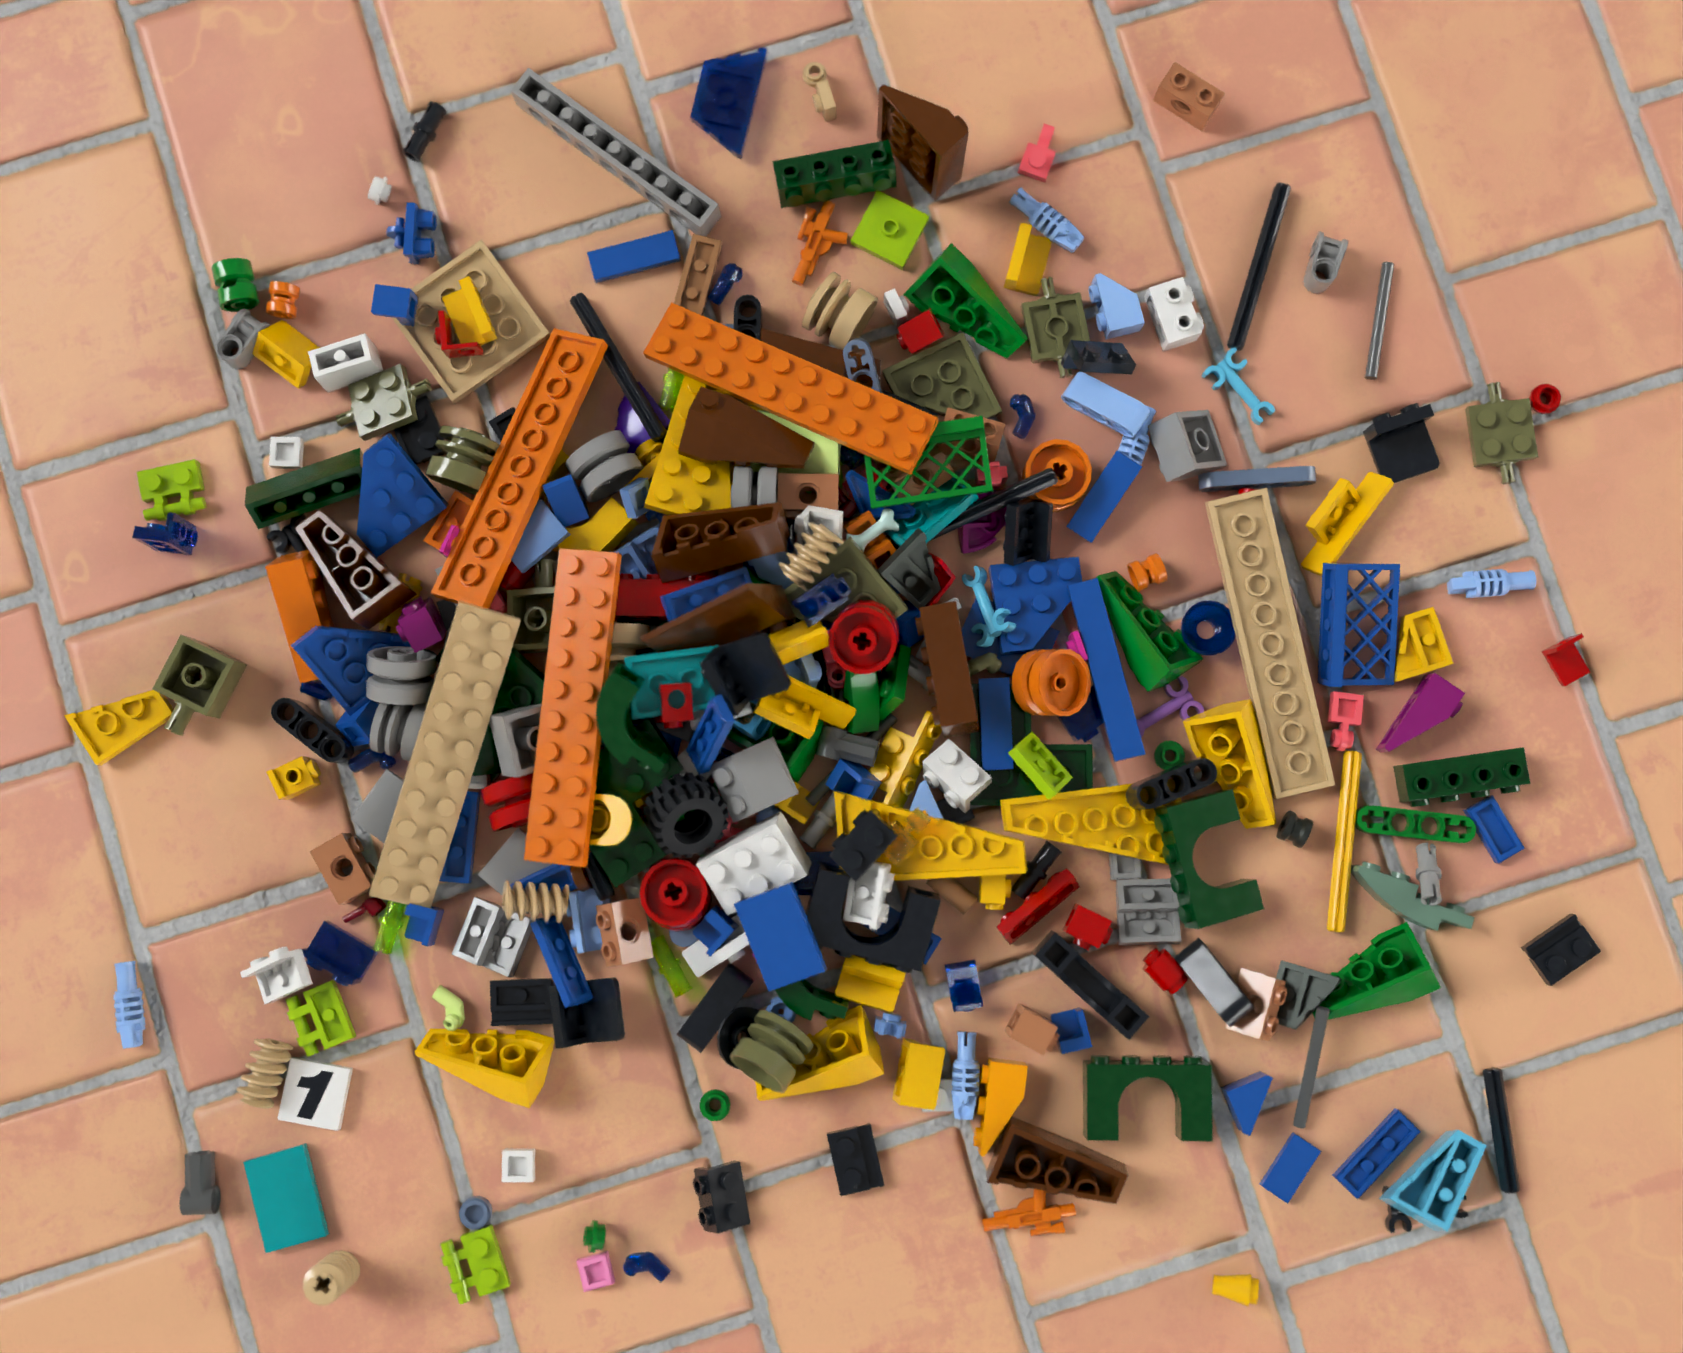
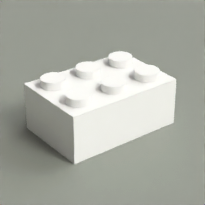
(754, 861)

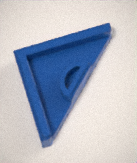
(860, 492)

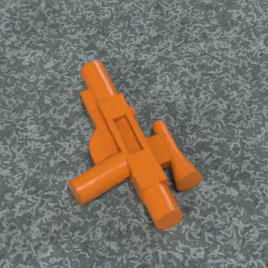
(819, 240)
(1030, 1212)

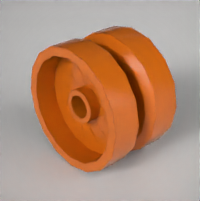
(1069, 463)
(1051, 682)

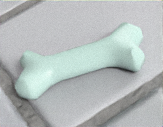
(885, 523)

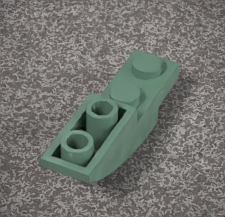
(1400, 897)

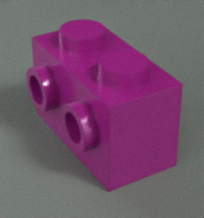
(420, 624)

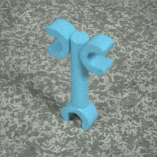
(1227, 370)
(993, 621)

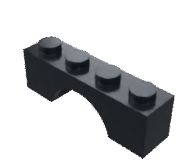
(1090, 985)

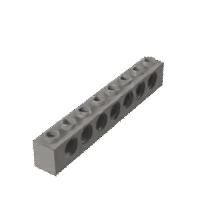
(616, 153)

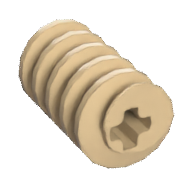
(810, 554)
(535, 901)
(265, 1073)
(331, 1277)

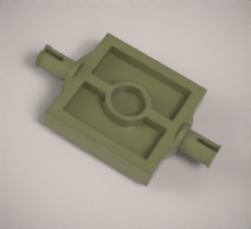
(1053, 323)
(383, 402)
(1501, 432)

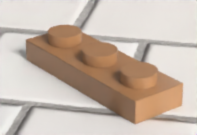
(698, 273)

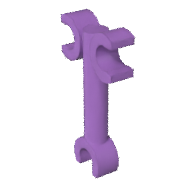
(1181, 700)

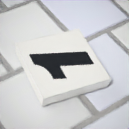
(315, 1093)

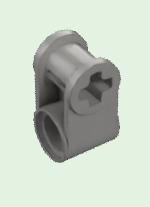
(1324, 258)
(242, 336)

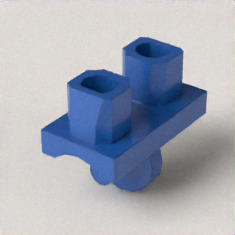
(408, 233)

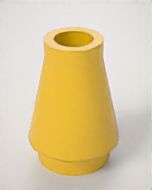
(1237, 1288)

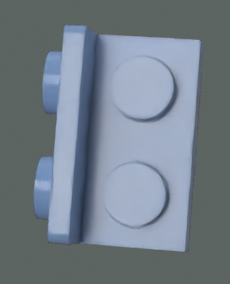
(582, 909)

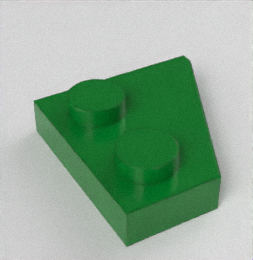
(894, 681)

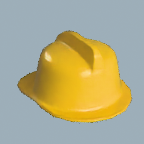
(610, 820)

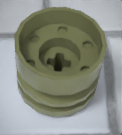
(463, 460)
(771, 1051)

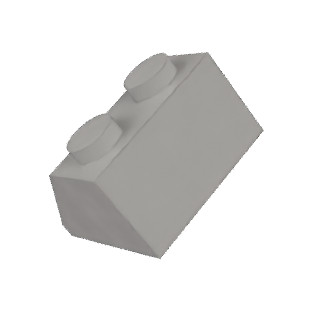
(1186, 445)
(516, 739)
(753, 779)

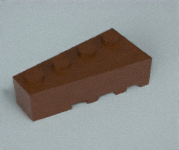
(819, 354)
(717, 539)
(357, 577)
(948, 668)
(1051, 1163)

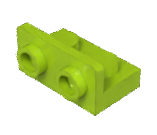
(1040, 765)

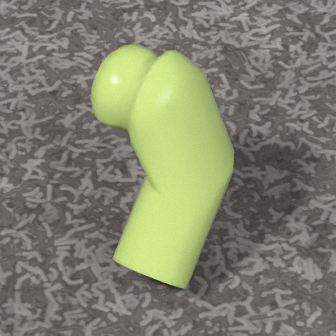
(453, 1008)

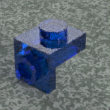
(964, 986)

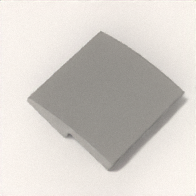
(379, 805)
(510, 863)
(1147, 912)
(491, 939)

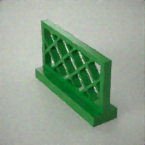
(944, 433)

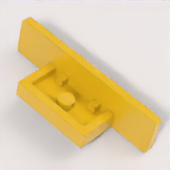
(1342, 517)
(802, 707)
(901, 760)

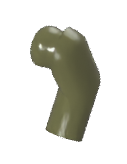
(984, 661)

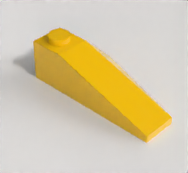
(1233, 743)
(840, 1057)
(500, 1064)

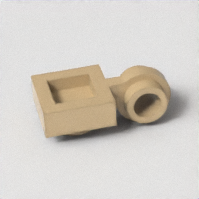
(823, 98)

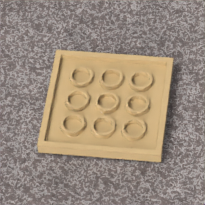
(510, 314)

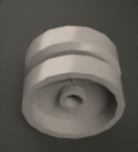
(603, 465)
(746, 493)
(400, 675)

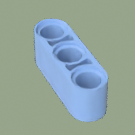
(1105, 404)

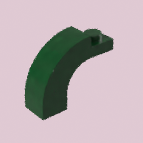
(616, 724)
(805, 998)

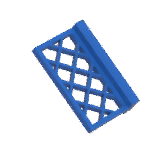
(1334, 628)

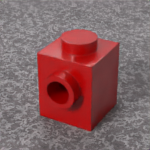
(919, 331)
(1087, 927)

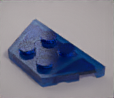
(728, 98)

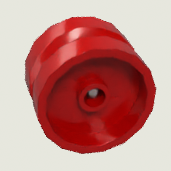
(859, 654)
(516, 796)
(665, 880)

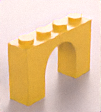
(603, 530)

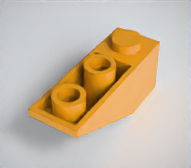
(1002, 1095)

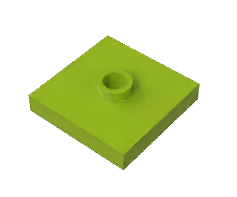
(889, 229)

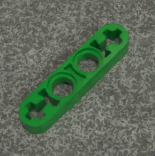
(1414, 824)

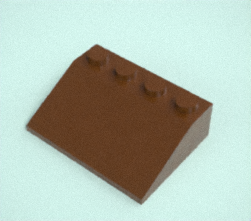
(923, 139)
(728, 618)

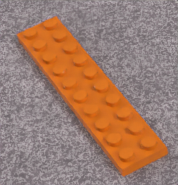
(791, 388)
(520, 469)
(568, 725)

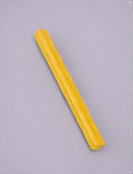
(1344, 841)

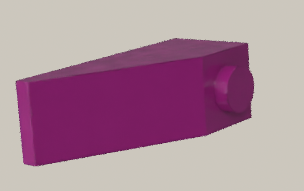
(1428, 706)

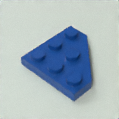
(393, 496)
(1034, 595)
(340, 660)

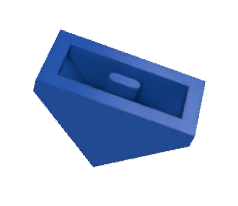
(566, 500)
(1246, 1099)

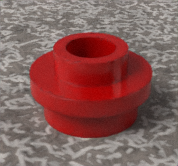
(1552, 395)

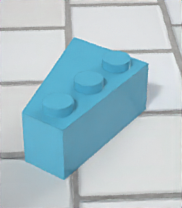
(1437, 1181)

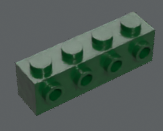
(835, 174)
(305, 489)
(1461, 775)

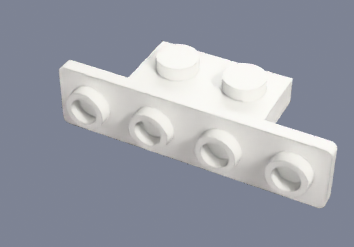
(731, 949)

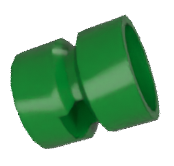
(235, 283)

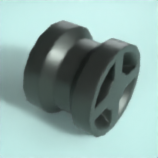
(1294, 829)

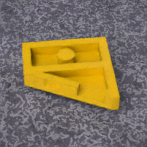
(1420, 645)

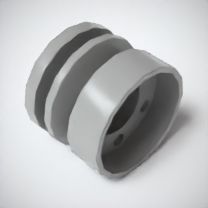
(396, 728)

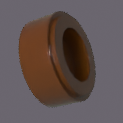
(581, 878)

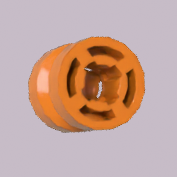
(282, 300)
(1147, 572)

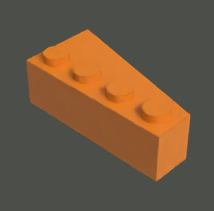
(300, 600)

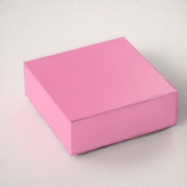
(596, 1271)

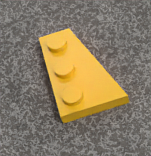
(118, 725)

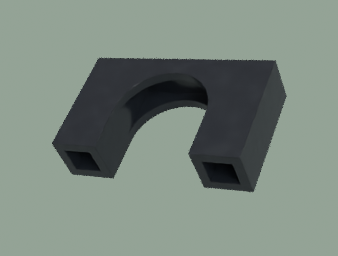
(901, 946)

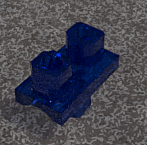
(822, 599)

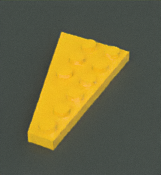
(682, 482)
(1089, 819)
(944, 846)

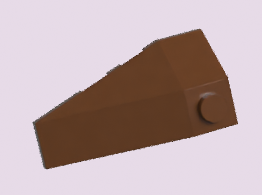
(732, 431)

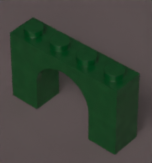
(1179, 829)
(1107, 1079)

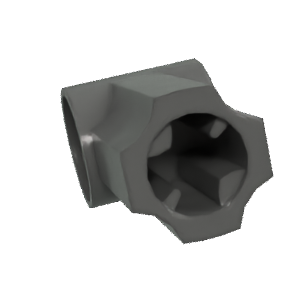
(839, 744)
(200, 1192)

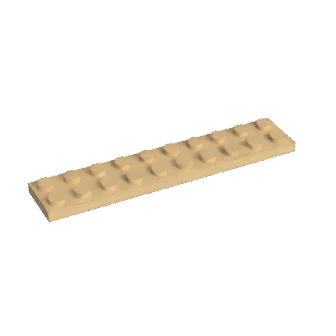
(1270, 643)
(444, 755)

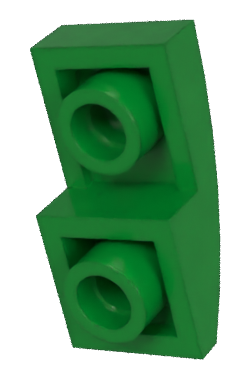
(862, 694)

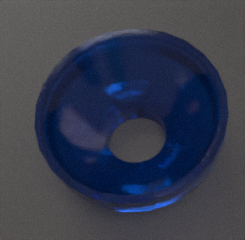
(1220, 619)

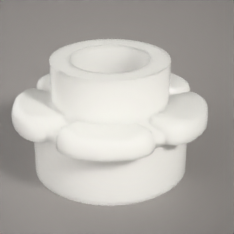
(379, 190)

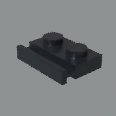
(420, 436)
(1560, 949)
(520, 1001)
(855, 1159)

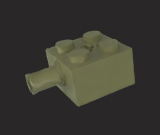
(532, 608)
(205, 695)

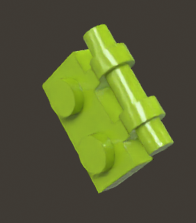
(171, 481)
(328, 1016)
(484, 1260)

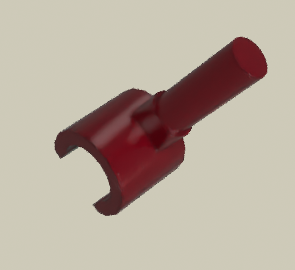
(847, 506)
(371, 905)

